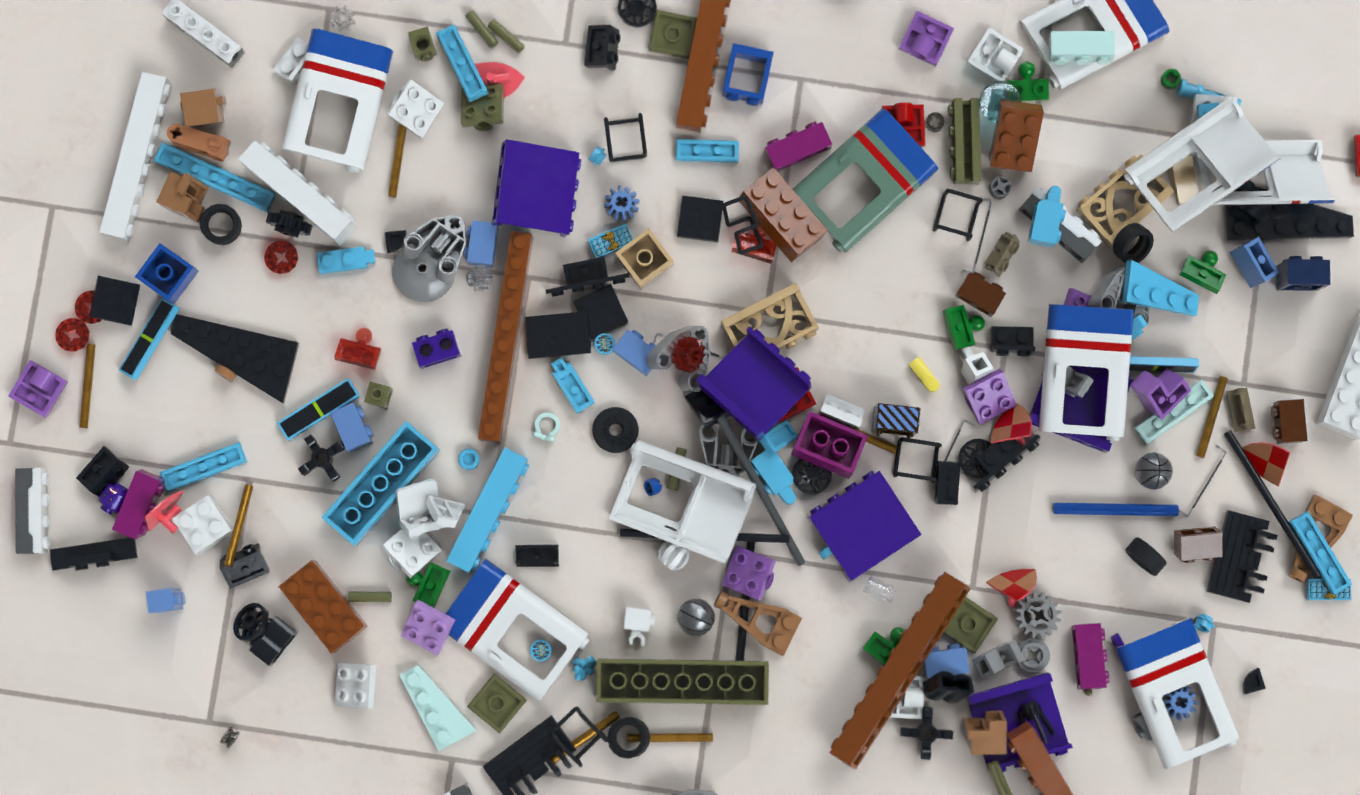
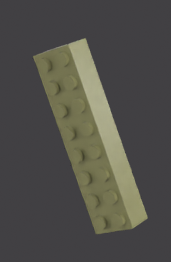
(682, 681)

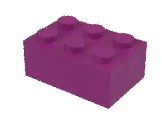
(829, 445)

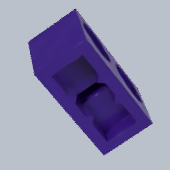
(437, 354)

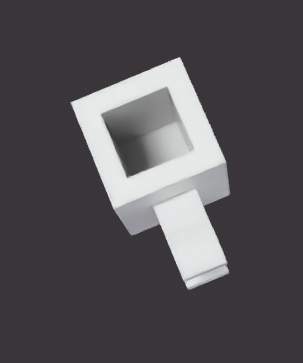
(974, 366)
(638, 621)

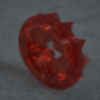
(281, 247)
(82, 310)
(70, 325)

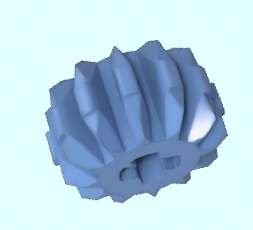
(622, 211)
(1179, 711)

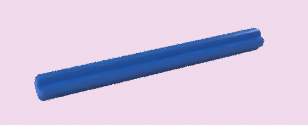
(1115, 509)

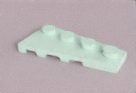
(437, 711)

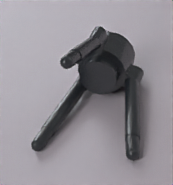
(1031, 712)

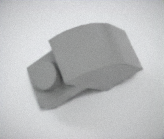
(1076, 383)
(998, 659)

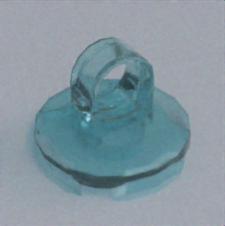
(991, 97)

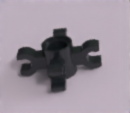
(313, 463)
(927, 714)

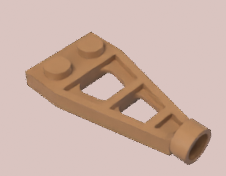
(1329, 515)
(782, 631)

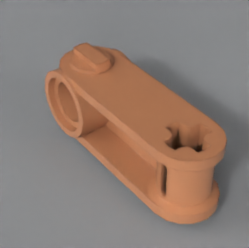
(199, 142)

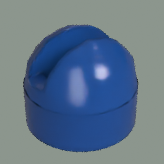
(652, 486)

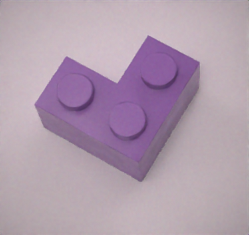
(1160, 393)

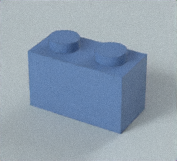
(481, 244)
(1254, 262)
(634, 351)
(352, 427)
(165, 600)
(952, 660)

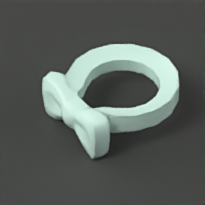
(549, 437)

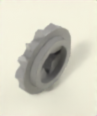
(1042, 655)

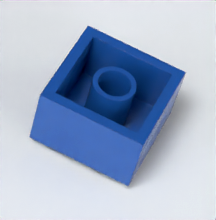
(166, 273)

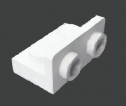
(291, 63)
(842, 411)

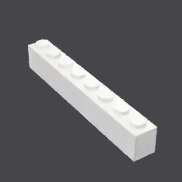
(135, 157)

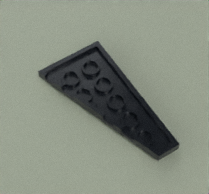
(1291, 222)
(253, 356)

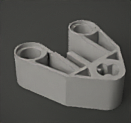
(427, 232)
(1111, 292)
(665, 348)
(709, 450)

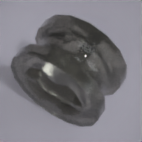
(929, 118)
(229, 737)

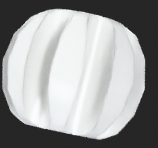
(673, 556)

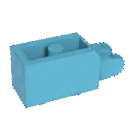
(1046, 219)
(775, 476)

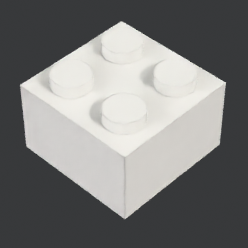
(203, 524)

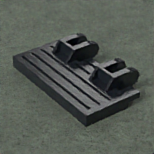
(1231, 571)
(528, 757)

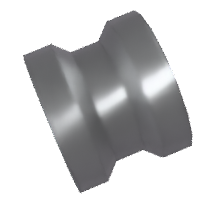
(1004, 185)

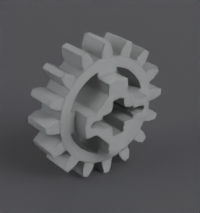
(1043, 607)

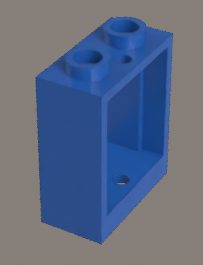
(751, 54)

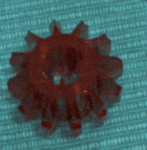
(688, 354)

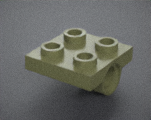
(485, 110)

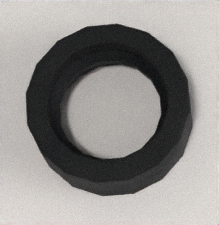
(212, 210)
(1126, 236)
(1145, 556)
(612, 737)

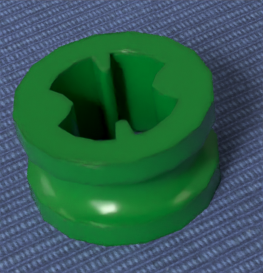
(1174, 74)

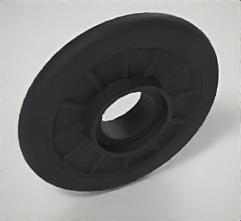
(625, 439)

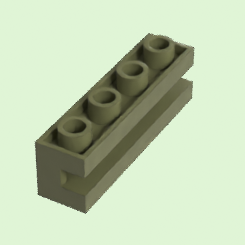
(965, 141)

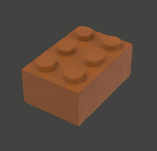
(1016, 135)

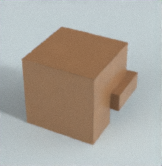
(202, 107)
(183, 196)
(987, 734)

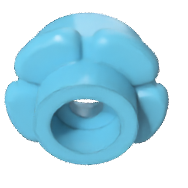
(597, 156)
(1204, 623)

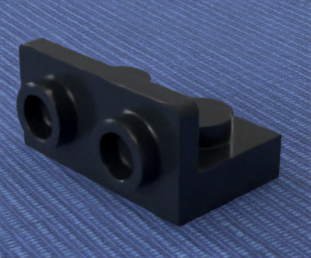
(602, 47)
(1012, 340)
(102, 470)
(246, 566)

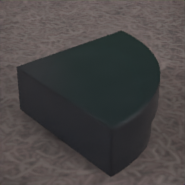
(394, 240)
(1253, 682)

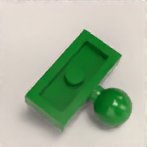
(1030, 88)
(1202, 272)
(960, 328)
(430, 584)
(880, 647)

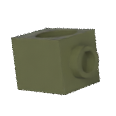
(422, 35)
(378, 395)

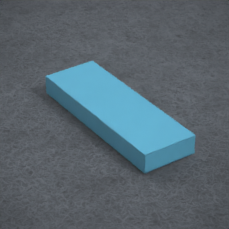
(707, 150)

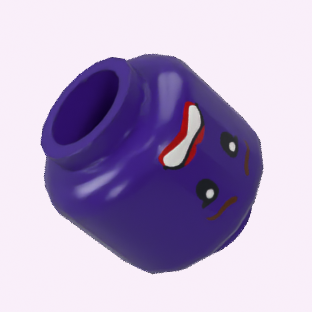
(112, 498)

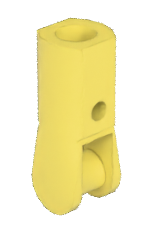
(924, 374)

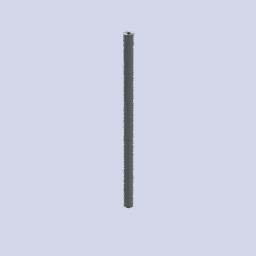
(760, 488)

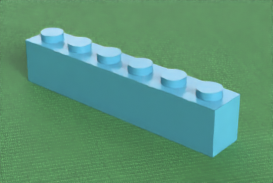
(487, 510)

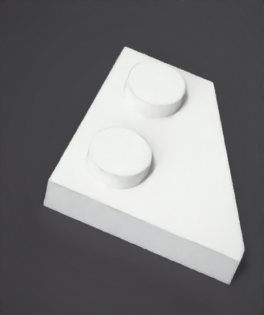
(443, 511)

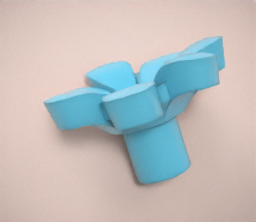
(583, 667)

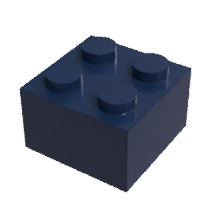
(1303, 274)

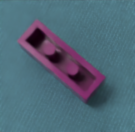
(798, 146)
(138, 503)
(1090, 656)

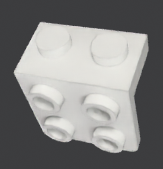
(412, 510)

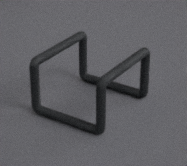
(640, 120)
(753, 222)
(968, 235)
(937, 445)
(600, 735)

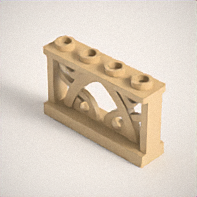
(1106, 204)
(781, 299)

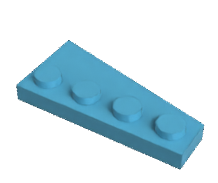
(1155, 291)

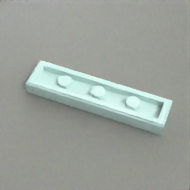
(1154, 426)

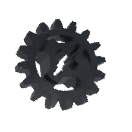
(289, 223)

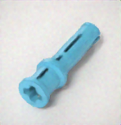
(1188, 90)

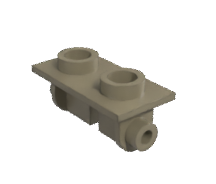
(1008, 246)
(1240, 409)

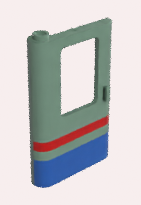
(887, 158)

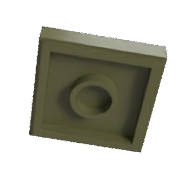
(672, 34)
(970, 625)
(497, 703)

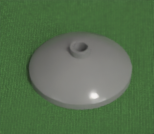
(416, 284)

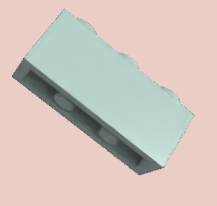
(1081, 47)

